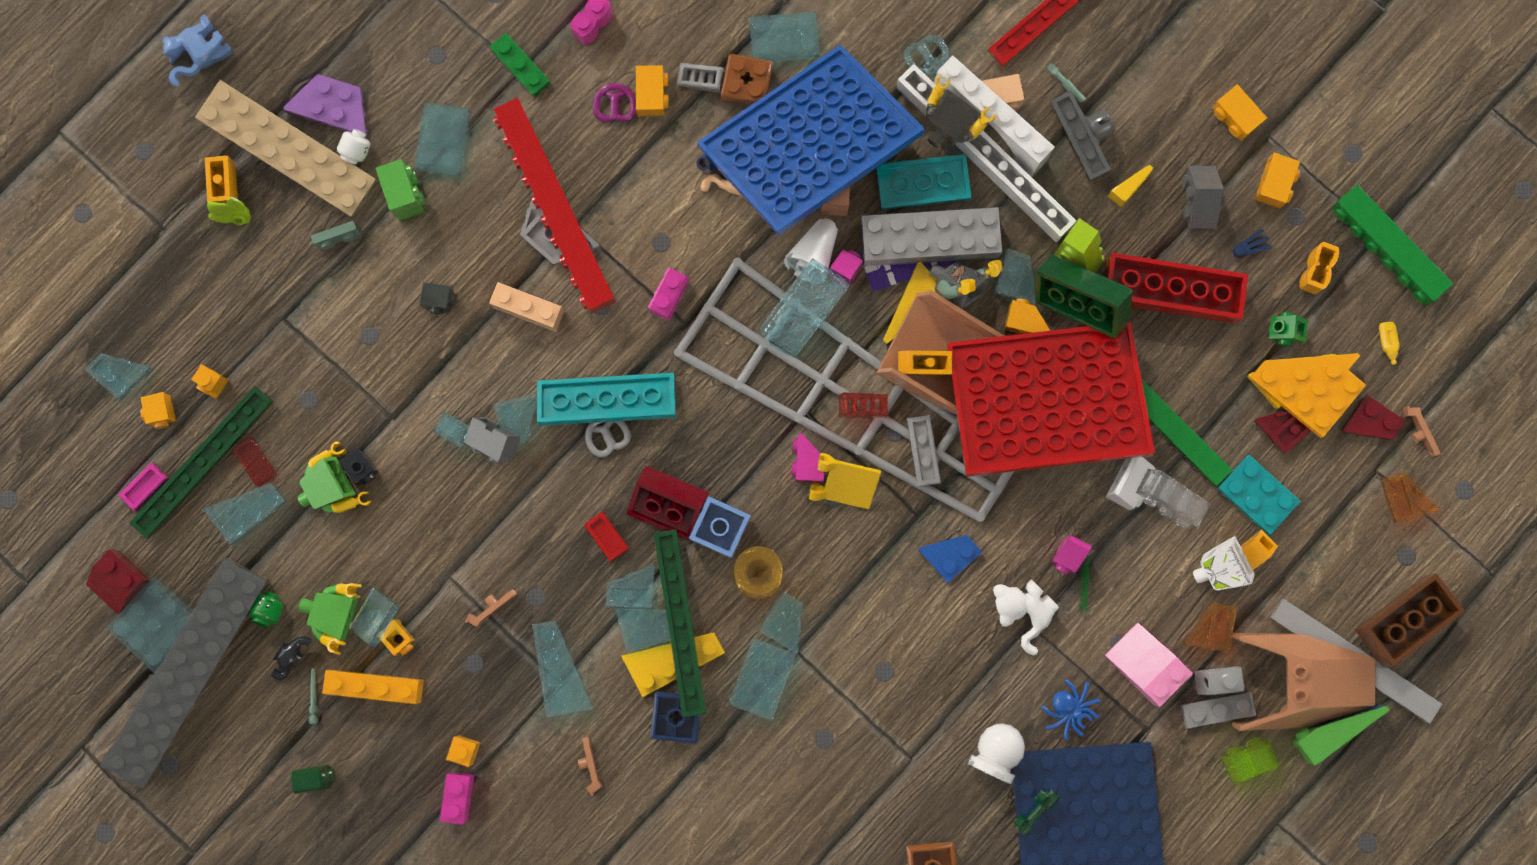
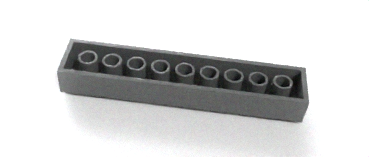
(184, 672)

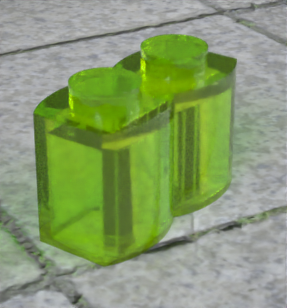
(1250, 760)

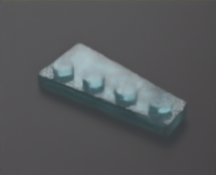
(559, 677)

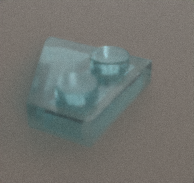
(517, 415)

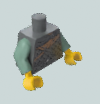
(962, 284)

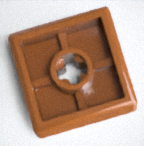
(739, 68)
(924, 854)

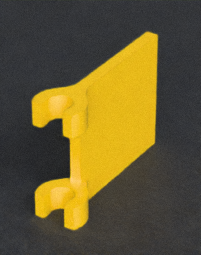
(845, 483)

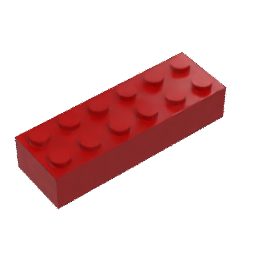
(1180, 287)

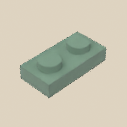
(328, 238)

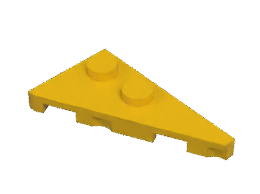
(919, 282)

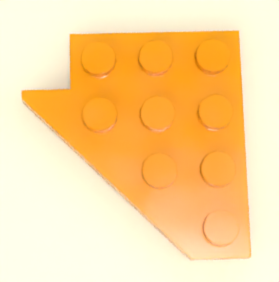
(1311, 387)

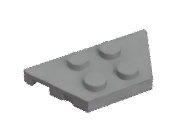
(539, 237)

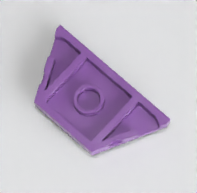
(330, 104)

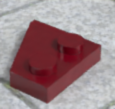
(1373, 420)
(1282, 429)

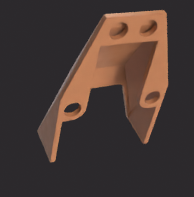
(1321, 681)

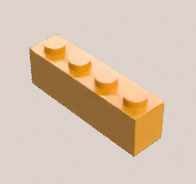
(373, 686)

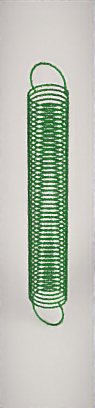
(1085, 587)

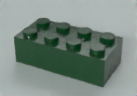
(1083, 296)

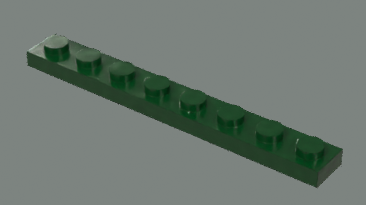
(201, 462)
(680, 624)

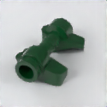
(1043, 800)

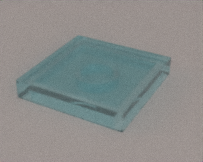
(373, 617)

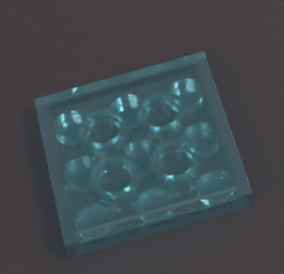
(151, 623)

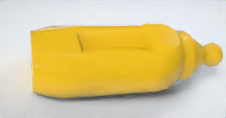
(1389, 340)

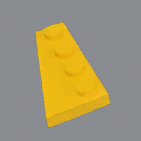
(656, 667)

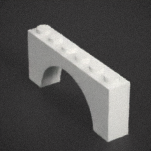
(1027, 144)

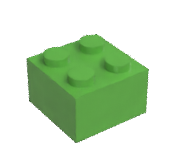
(401, 190)

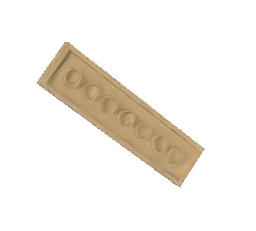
(285, 148)

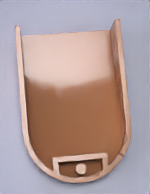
(929, 327)

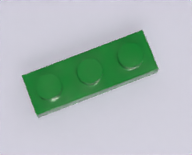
(519, 64)

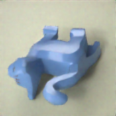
(201, 52)

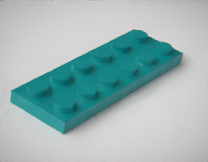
(606, 399)

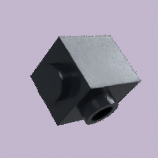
(359, 467)

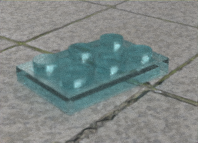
(784, 36)
(442, 139)
(762, 679)

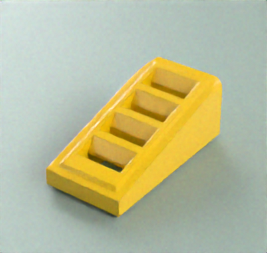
(1125, 190)

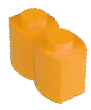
(1319, 267)

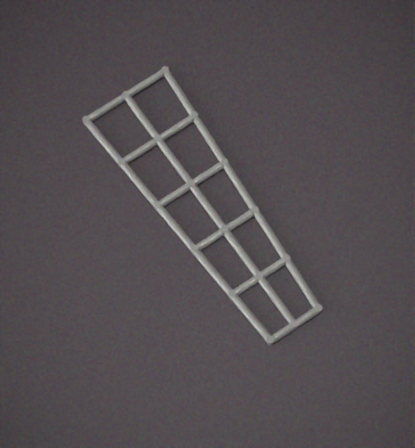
(822, 380)

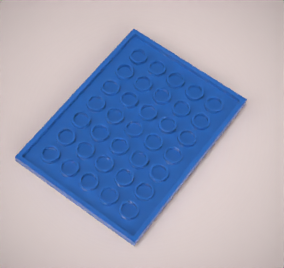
(810, 139)

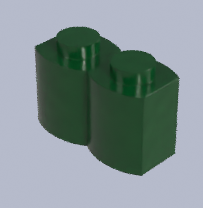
(312, 779)

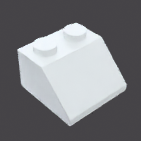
(1127, 482)

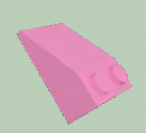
(1148, 665)

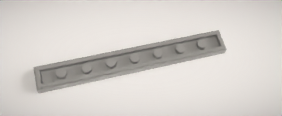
(1386, 680)

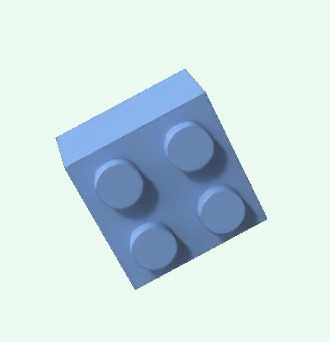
(720, 527)

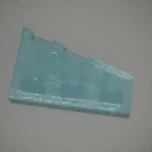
(243, 513)
(642, 628)

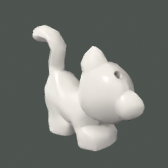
(1013, 605)

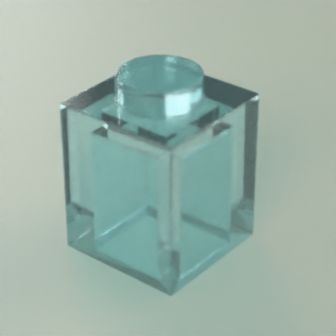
(452, 429)

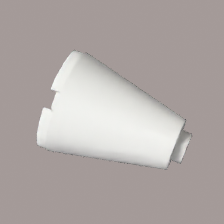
(815, 244)

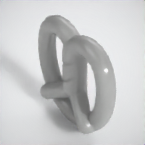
(604, 430)

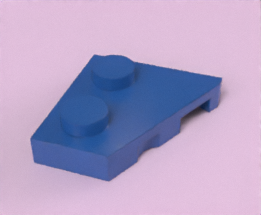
(950, 555)

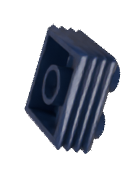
(664, 728)

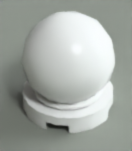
(999, 750)

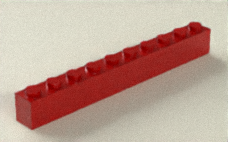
(554, 205)

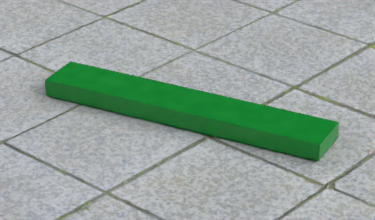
(1184, 438)

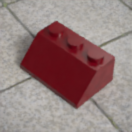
(666, 502)

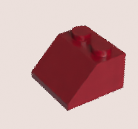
(116, 579)

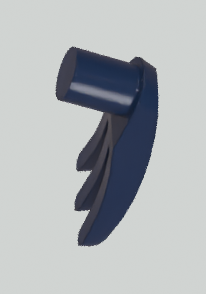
(1244, 249)

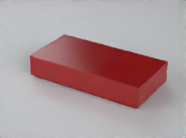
(606, 536)

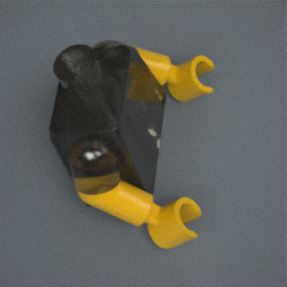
(952, 117)

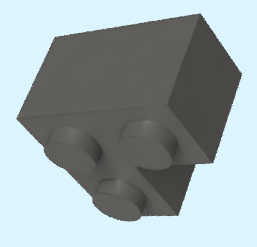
(1204, 196)

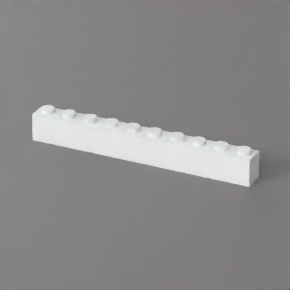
(997, 165)

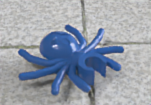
(1071, 709)

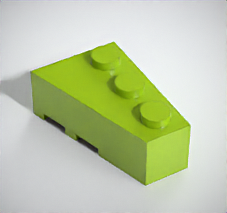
(1082, 247)

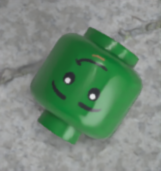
(266, 610)

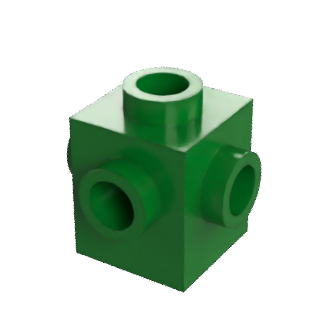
(1288, 329)

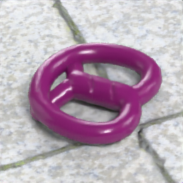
(614, 103)

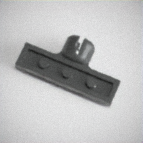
(1085, 133)

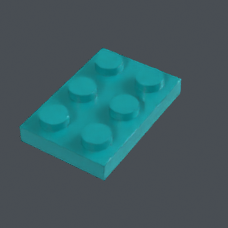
(1258, 494)

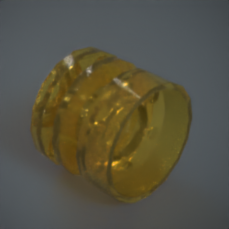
(763, 560)

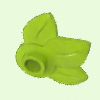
(228, 212)

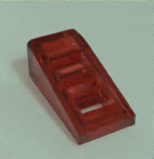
(853, 397)

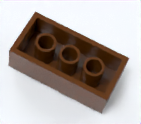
(1409, 620)

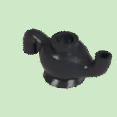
(288, 656)

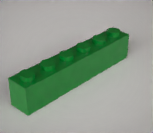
(1391, 246)

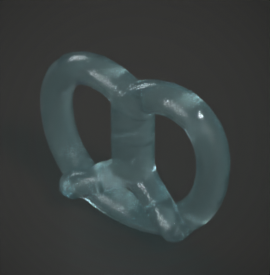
(925, 52)

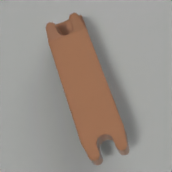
(1423, 431)
(493, 605)
(589, 762)

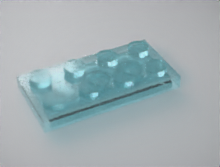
(804, 307)

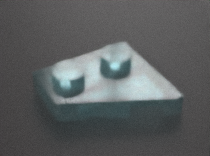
(1016, 277)
(116, 374)
(633, 590)
(784, 621)

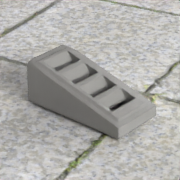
(701, 85)

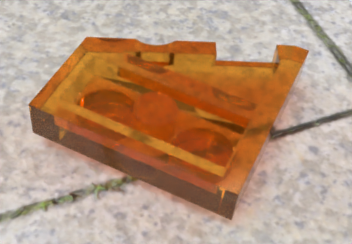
(1405, 498)

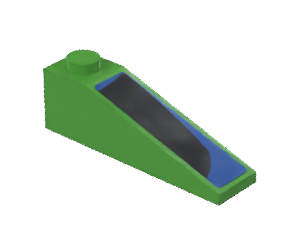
(1325, 738)

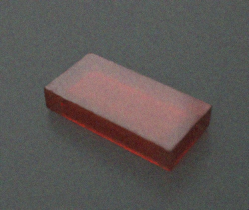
(254, 461)

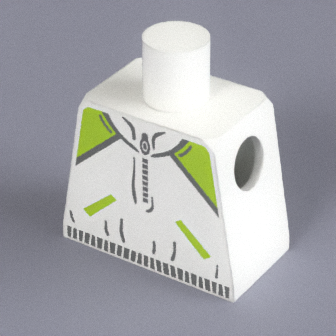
(1225, 566)

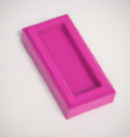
(143, 487)

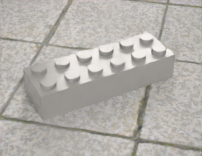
(931, 236)

